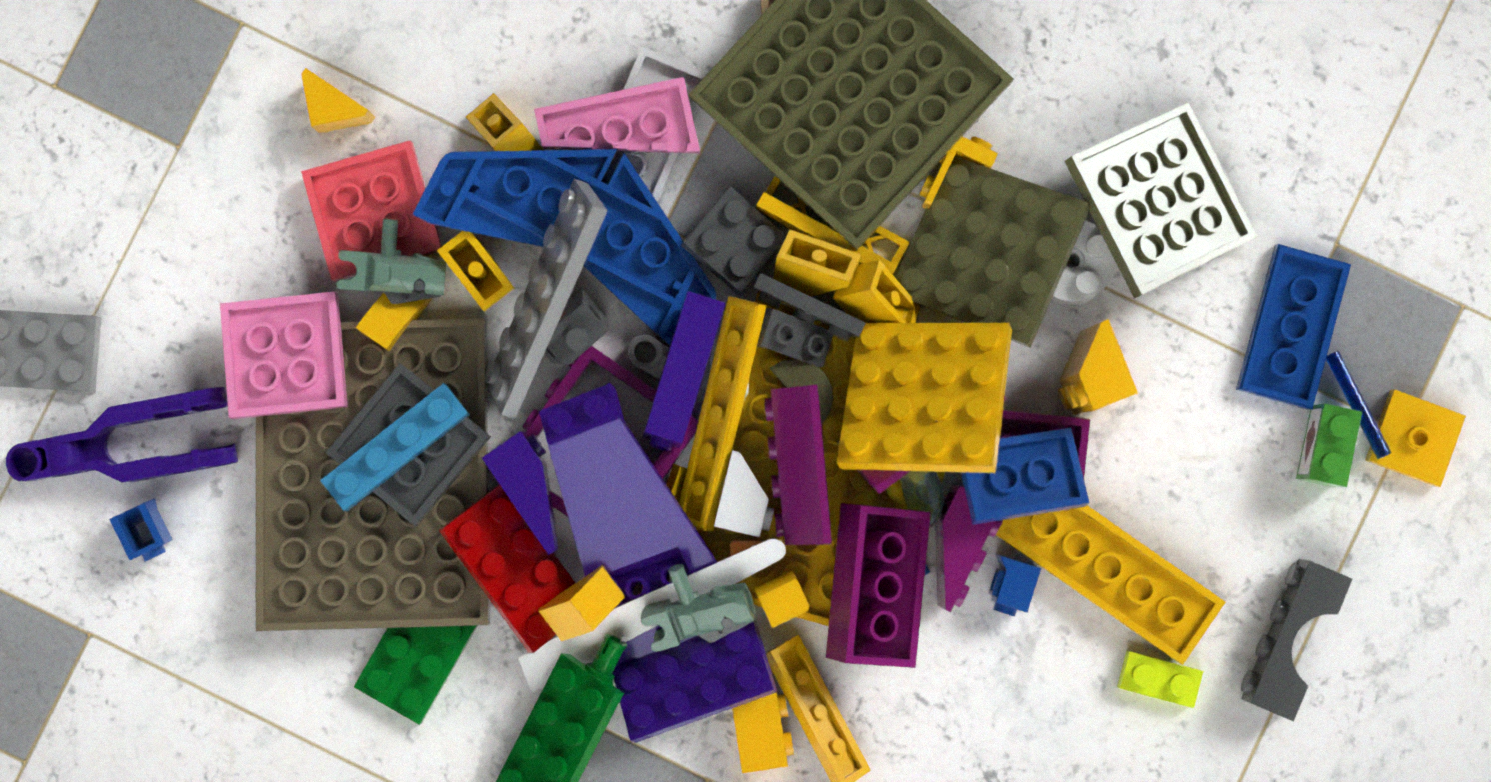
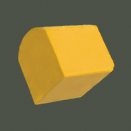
(782, 598)

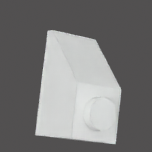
(743, 501)

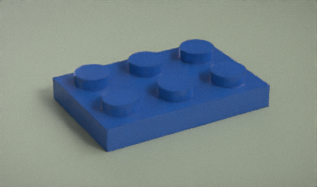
(1031, 478)

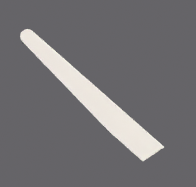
(626, 619)

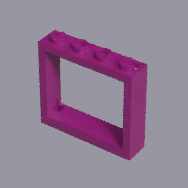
(560, 390)

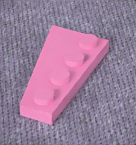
(632, 120)

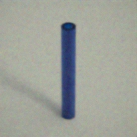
(1358, 403)

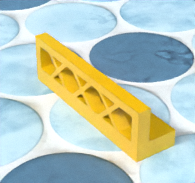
(801, 223)

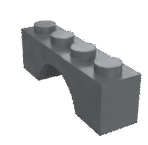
(1309, 594)

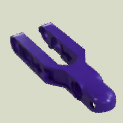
(89, 451)

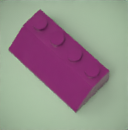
(801, 465)
(878, 586)

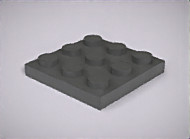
(429, 475)

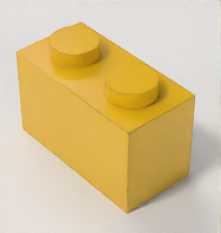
(761, 735)

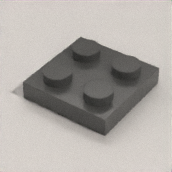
(733, 240)

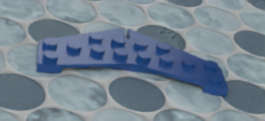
(519, 198)

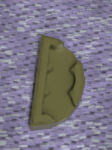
(799, 373)

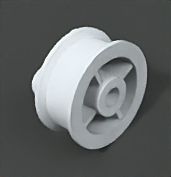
(1092, 270)

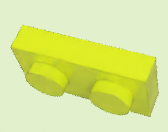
(1160, 679)

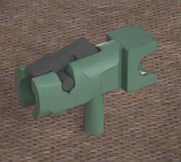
(398, 275)
(702, 615)

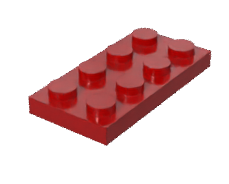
(508, 564)

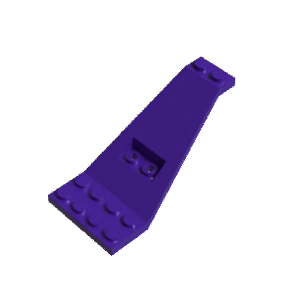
(639, 531)

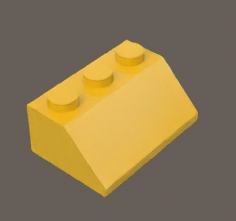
(1095, 371)

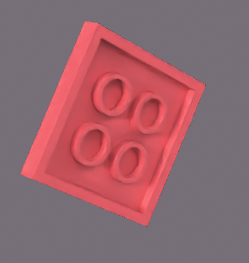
(357, 194)

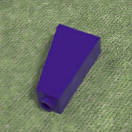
(683, 371)

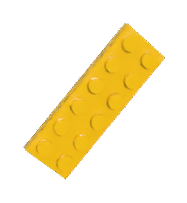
(1118, 576)

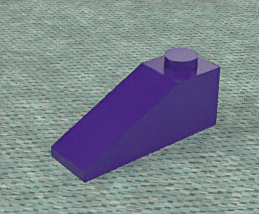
(525, 479)

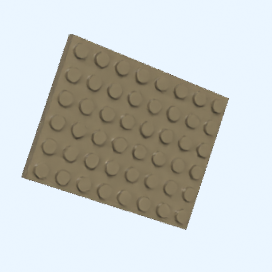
(367, 563)

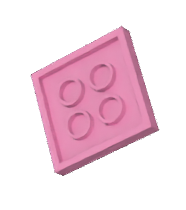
(283, 355)

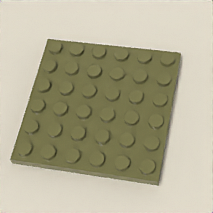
(851, 101)

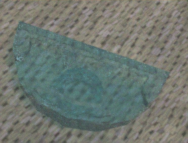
(923, 493)

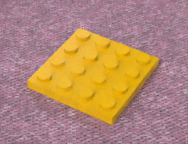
(926, 397)

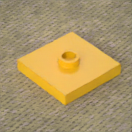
(1418, 437)

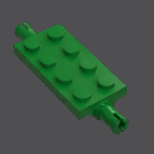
(567, 719)

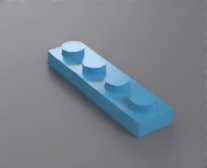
(394, 447)

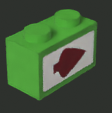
(1329, 445)

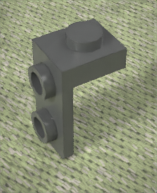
(794, 337)

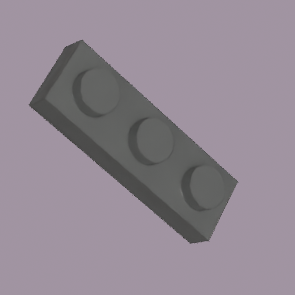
(808, 308)

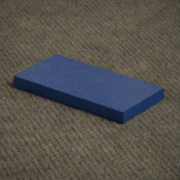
(1293, 327)

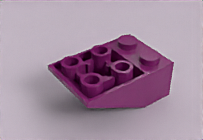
(958, 548)

